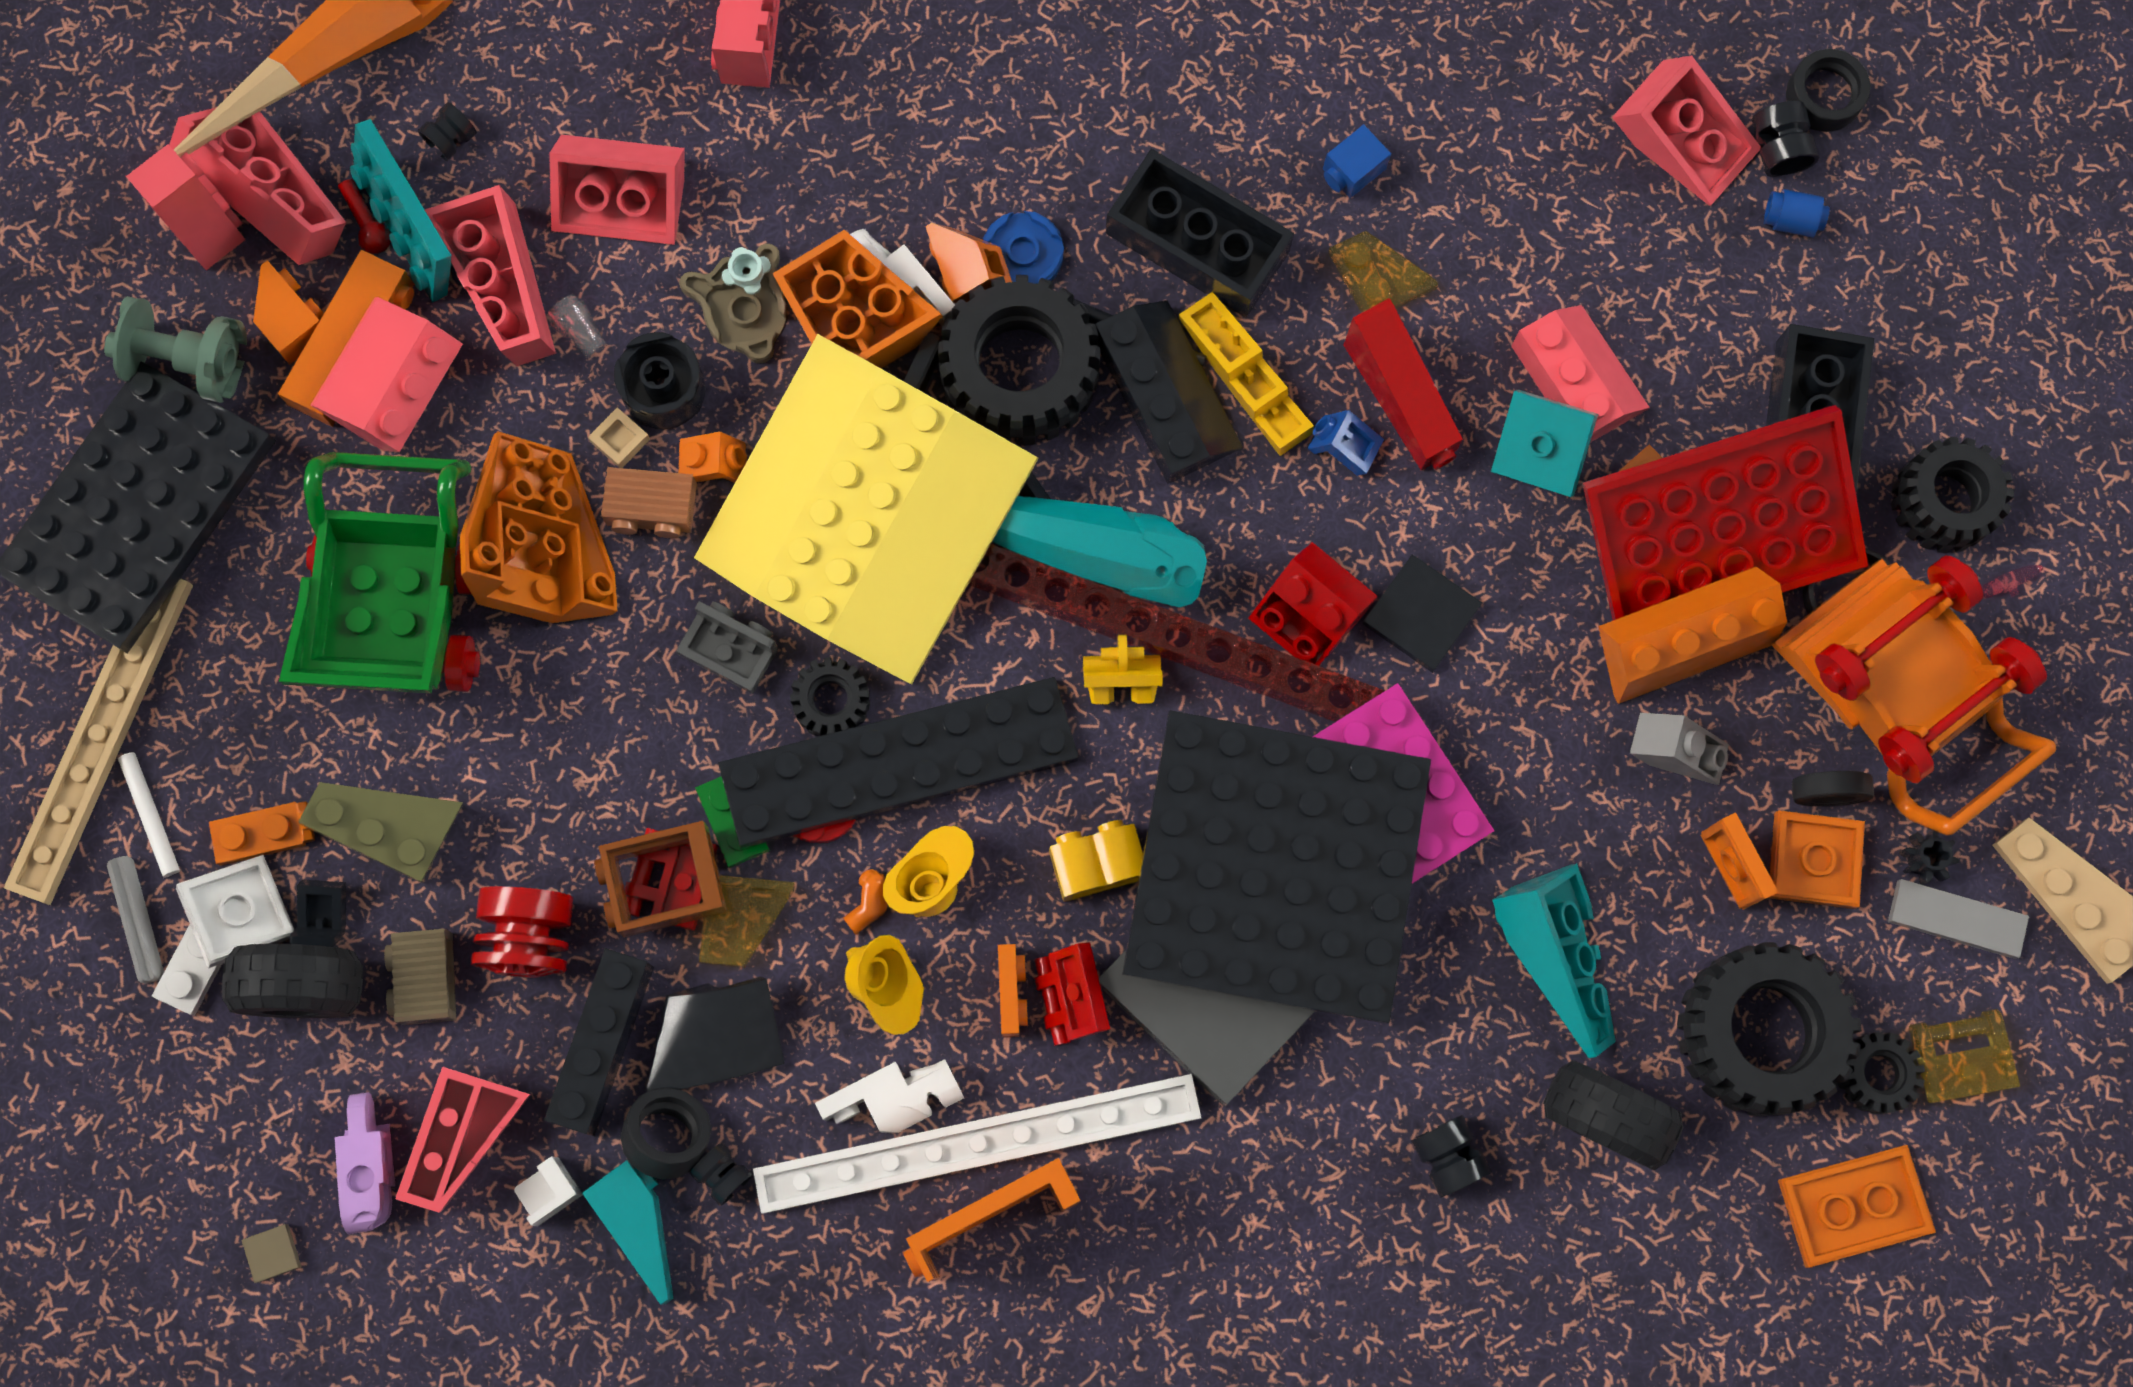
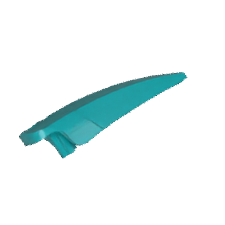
(1108, 546)

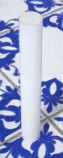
(148, 814)

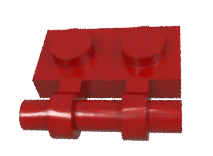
(677, 886)
(1071, 994)

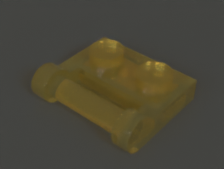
(1970, 1070)

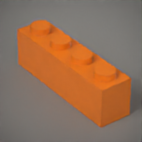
(365, 280)

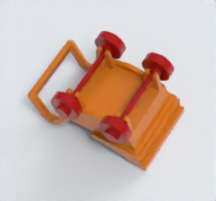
(1915, 675)

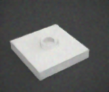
(234, 909)

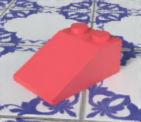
(1687, 128)

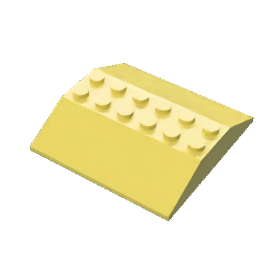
(865, 509)

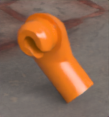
(872, 902)

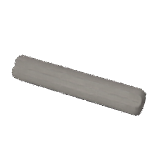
(135, 919)

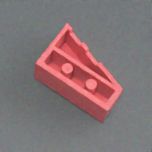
(455, 1135)

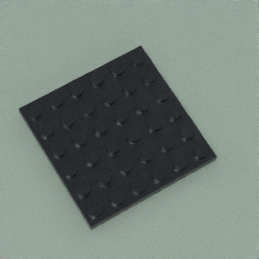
(1277, 867)

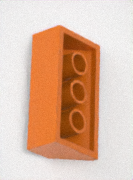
(1692, 633)

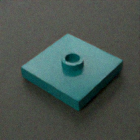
(1544, 442)

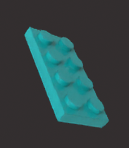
(402, 212)

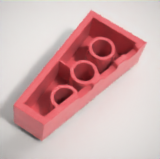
(745, 41)
(188, 205)

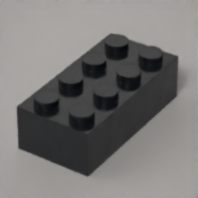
(1198, 232)
(1822, 370)

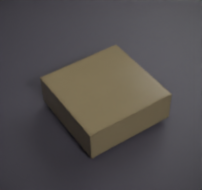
(271, 1253)

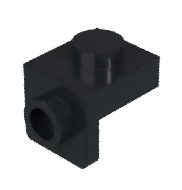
(320, 913)

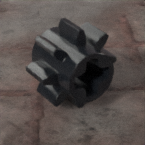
(1920, 863)

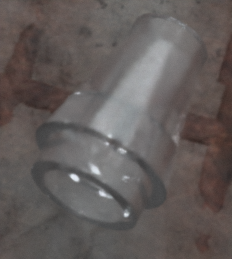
(576, 325)

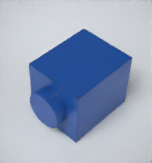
(1355, 162)

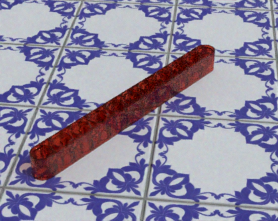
(1162, 622)

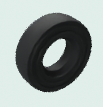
(1832, 788)

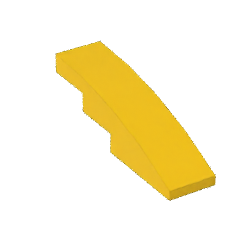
(1246, 373)

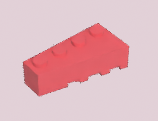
(267, 186)
(496, 270)

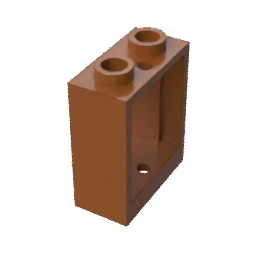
(609, 873)

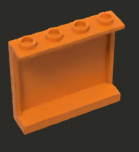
(1048, 1176)

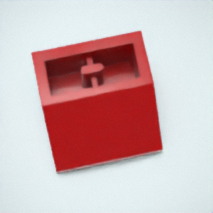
(1312, 605)

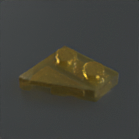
(1378, 272)
(751, 911)

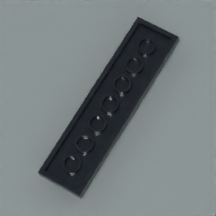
(897, 762)

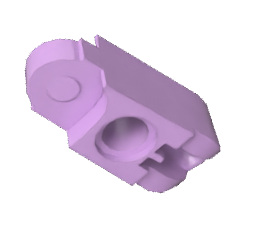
(364, 1168)

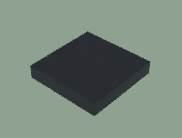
(1422, 613)

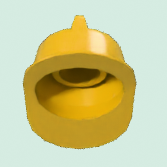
(929, 873)
(885, 983)

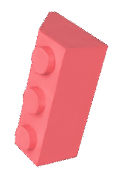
(616, 189)
(1578, 368)
(386, 375)

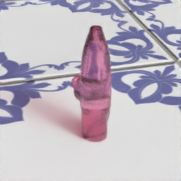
(2011, 580)

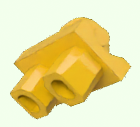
(1122, 668)

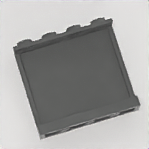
(1207, 1032)

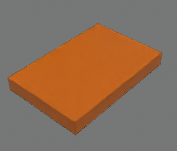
(1856, 1206)

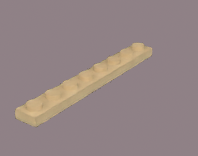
(91, 755)

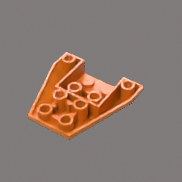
(534, 537)

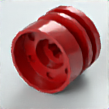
(522, 930)

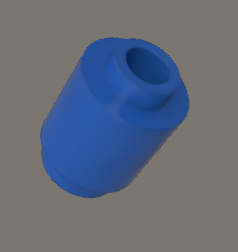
(1796, 212)

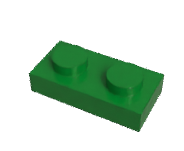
(718, 813)

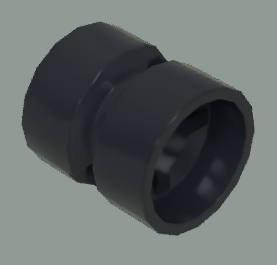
(1784, 134)
(1451, 1156)

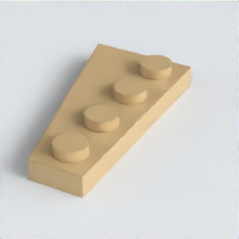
(2075, 894)

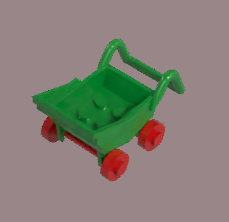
(380, 590)

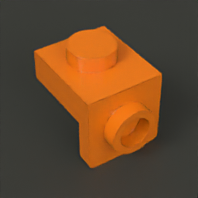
(712, 456)

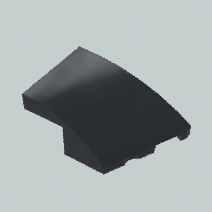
(715, 1035)

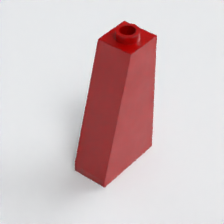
(1402, 385)

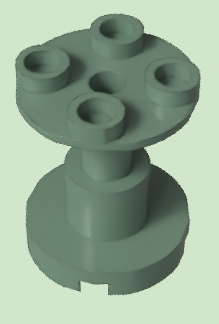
(206, 355)

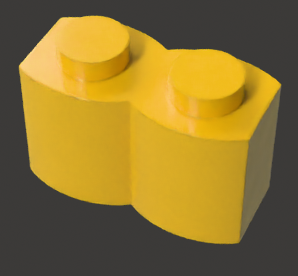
(1097, 860)

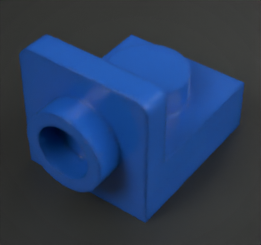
(1346, 440)

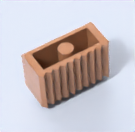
(648, 501)

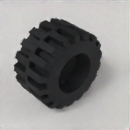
(1929, 517)

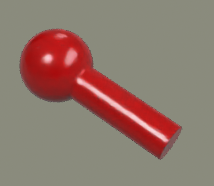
(373, 236)

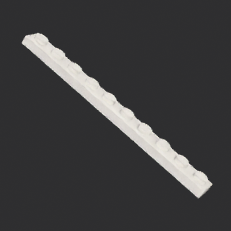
(976, 1143)

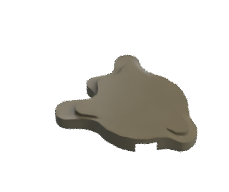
(737, 318)

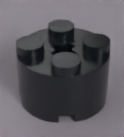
(636, 377)

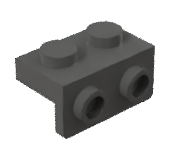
(727, 646)

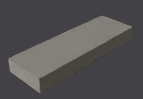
(1958, 919)

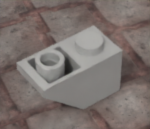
(1679, 747)

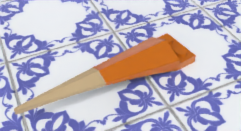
(324, 42)

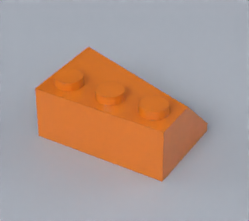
(855, 301)

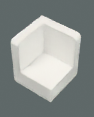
(547, 1191)

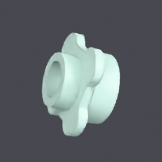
(741, 259)

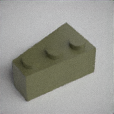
(382, 825)

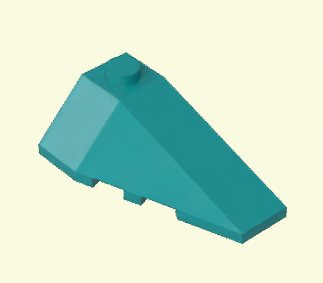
(1549, 937)

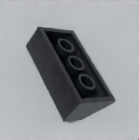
(1166, 389)

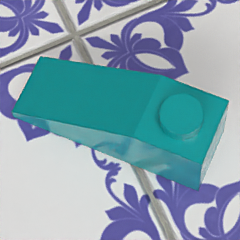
(634, 1219)

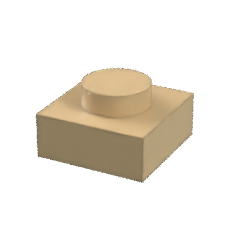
(619, 438)

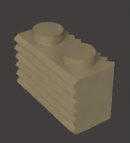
(421, 977)

